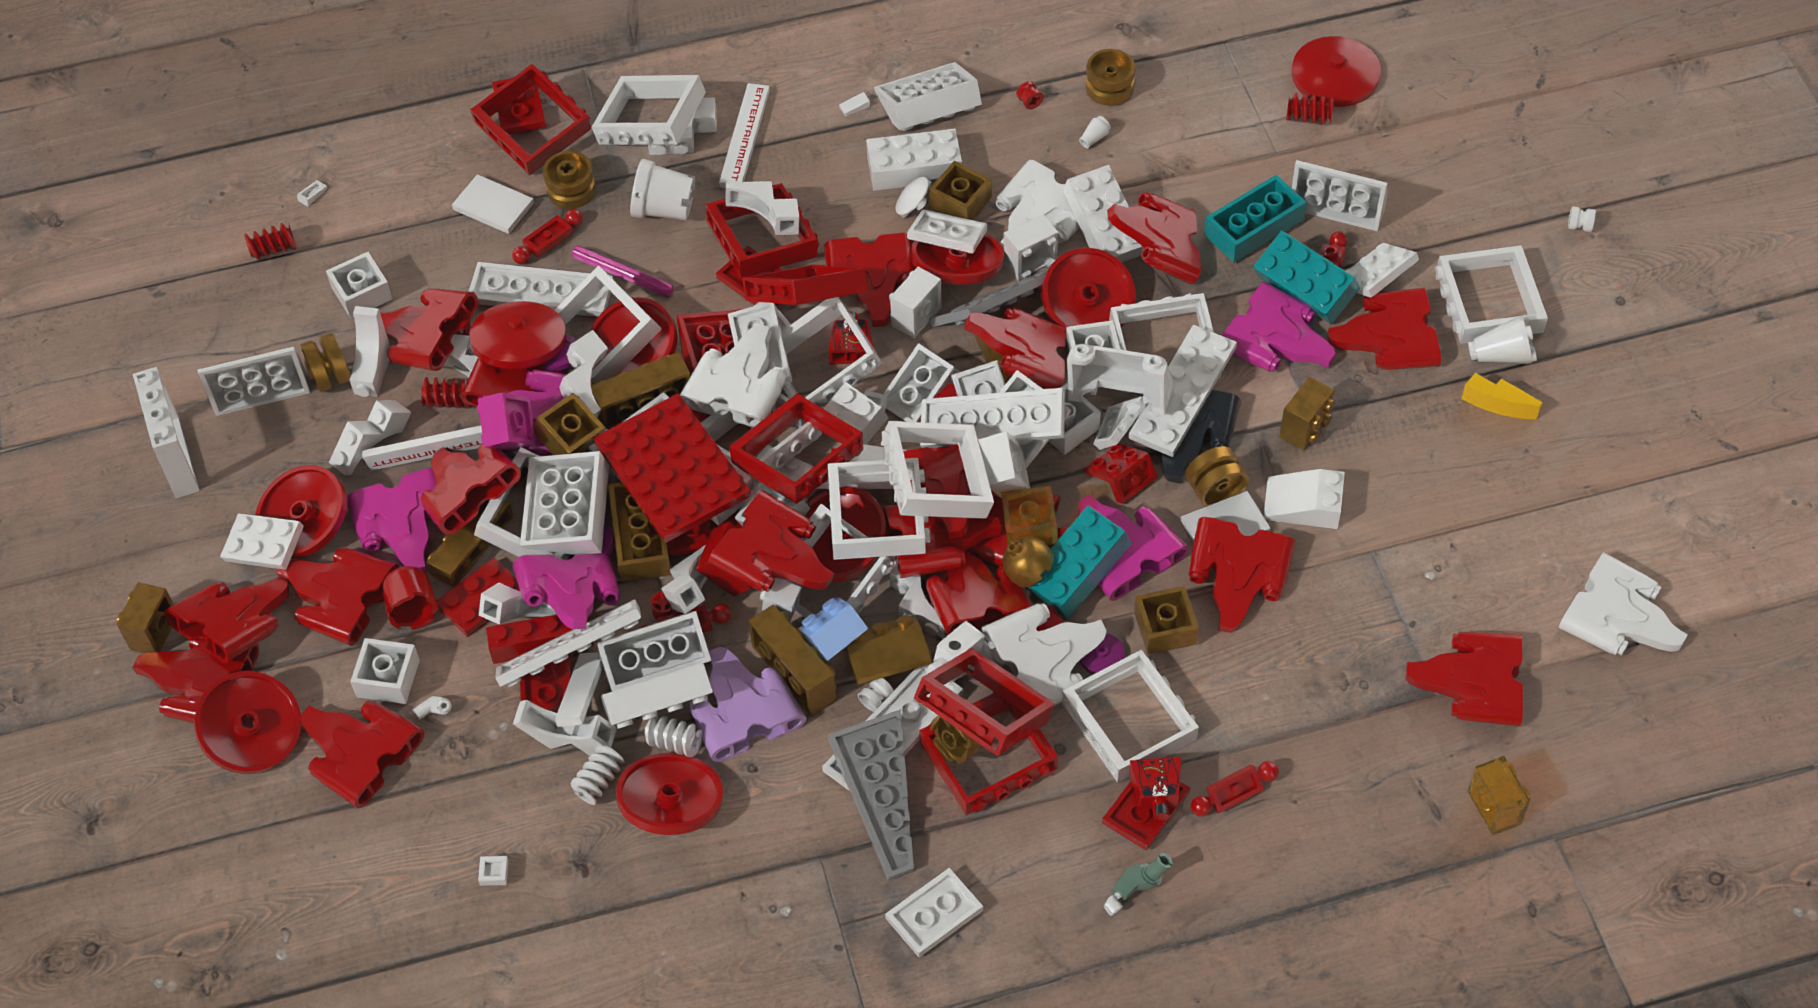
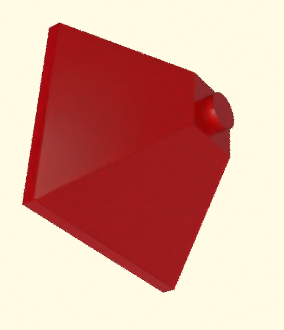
(704, 332)

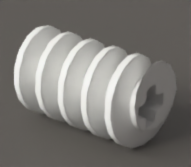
(673, 736)
(595, 772)

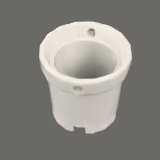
(661, 192)

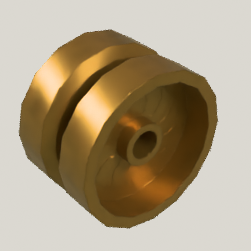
(1110, 77)
(569, 179)
(322, 363)
(1216, 475)

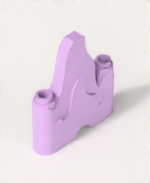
(745, 707)

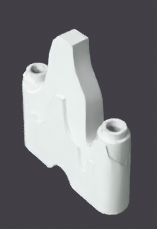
(1036, 194)
(737, 380)
(1619, 610)
(1044, 656)

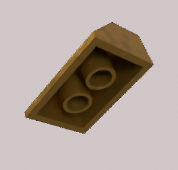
(887, 650)

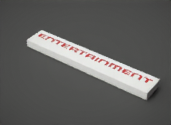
(744, 134)
(422, 448)

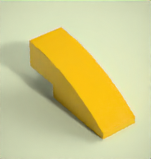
(1501, 398)

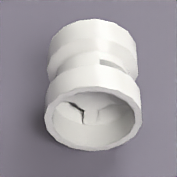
(1582, 219)
(876, 693)

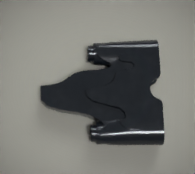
(1215, 421)

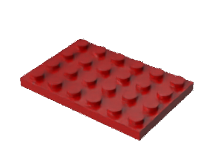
(672, 467)

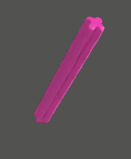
(622, 271)

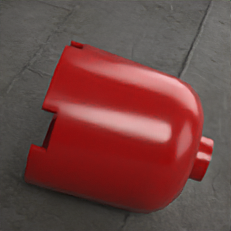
(409, 598)

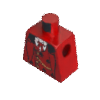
(844, 345)
(1156, 784)

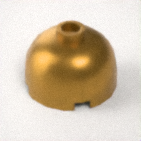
(1026, 560)
(952, 742)

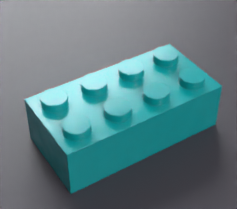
(1254, 218)
(1306, 276)
(1081, 561)

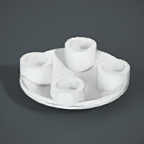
(913, 196)

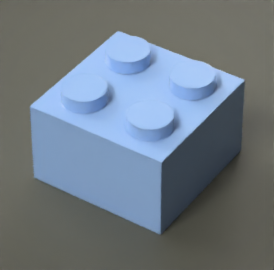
(832, 627)

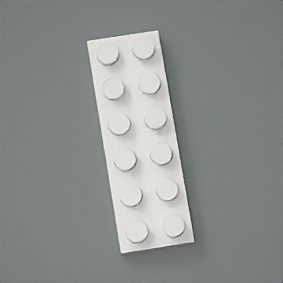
(510, 283)
(1194, 374)
(1021, 413)
(576, 639)
(913, 716)

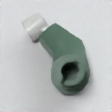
(1137, 878)

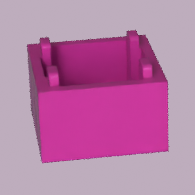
(506, 421)

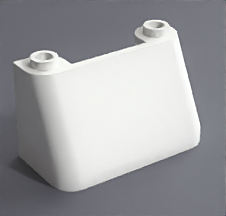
(1119, 370)

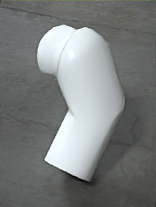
(432, 705)

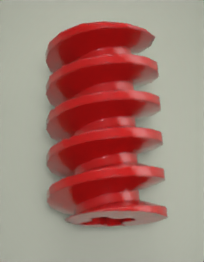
(1310, 109)
(270, 241)
(443, 393)

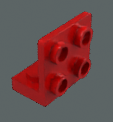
(1125, 470)

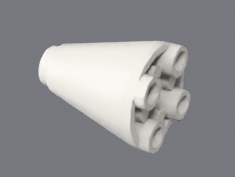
(1505, 343)

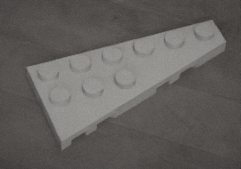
(991, 301)
(876, 777)

